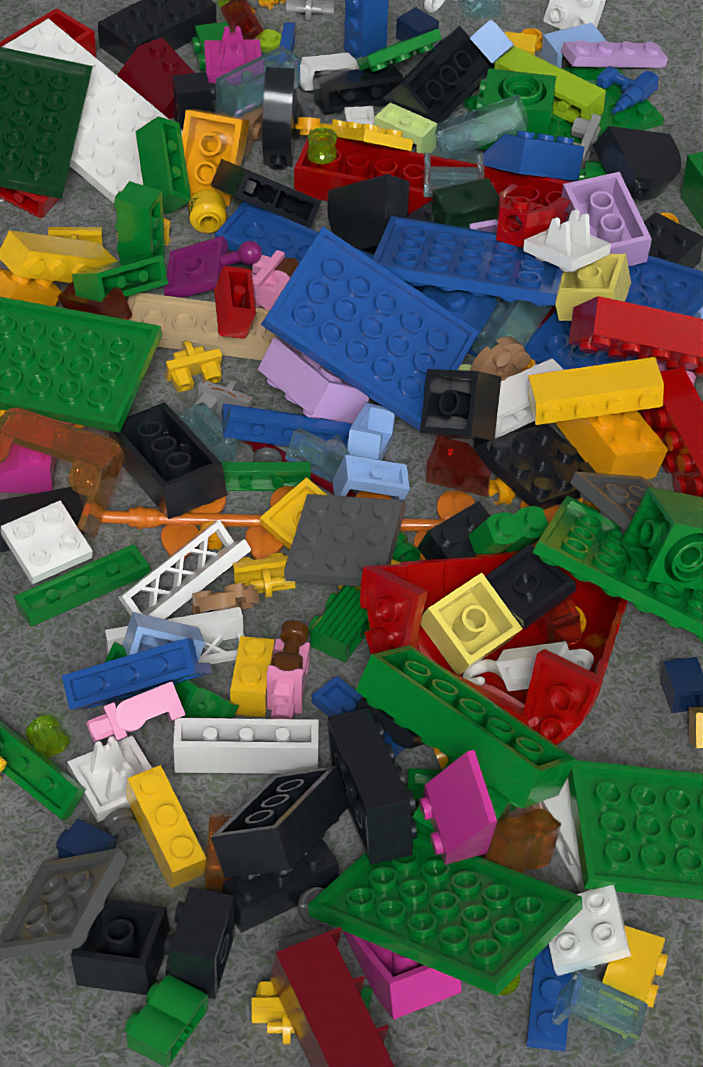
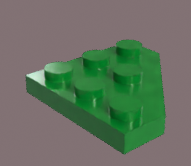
(399, 51)

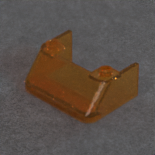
(93, 456)

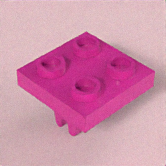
(229, 53)

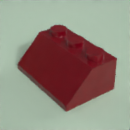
(151, 73)

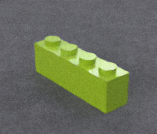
(572, 94)

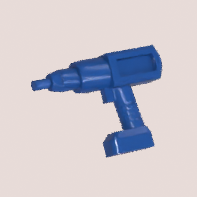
(634, 90)

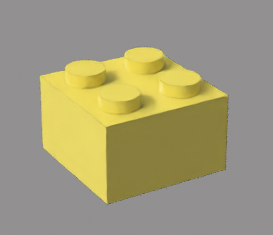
(604, 278)
(469, 624)

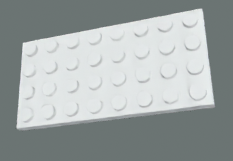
(112, 113)

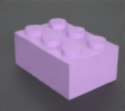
(611, 214)
(310, 384)

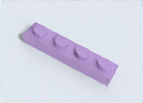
(614, 54)

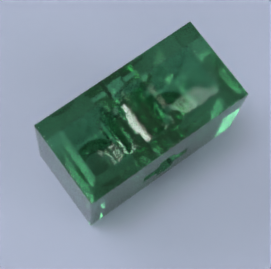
(465, 203)

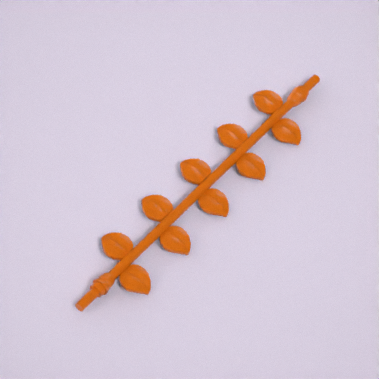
(183, 528)

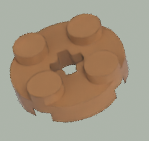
(502, 360)
(234, 596)

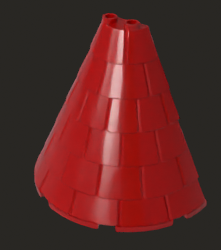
(558, 691)

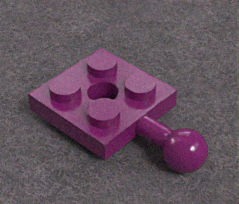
(199, 265)

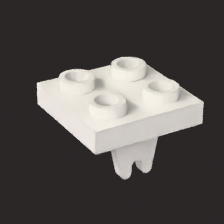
(573, 13)
(568, 243)
(46, 542)
(106, 774)
(593, 935)

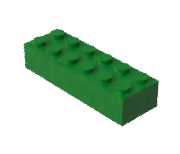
(461, 720)

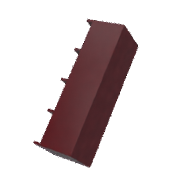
(327, 1005)

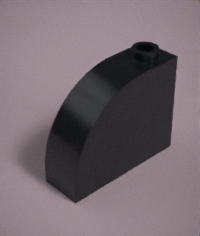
(279, 117)
(643, 158)
(265, 193)
(363, 209)

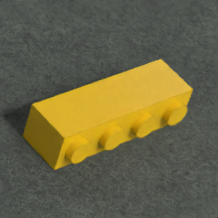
(50, 256)
(595, 390)

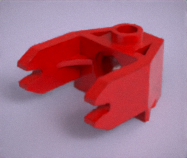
(533, 216)

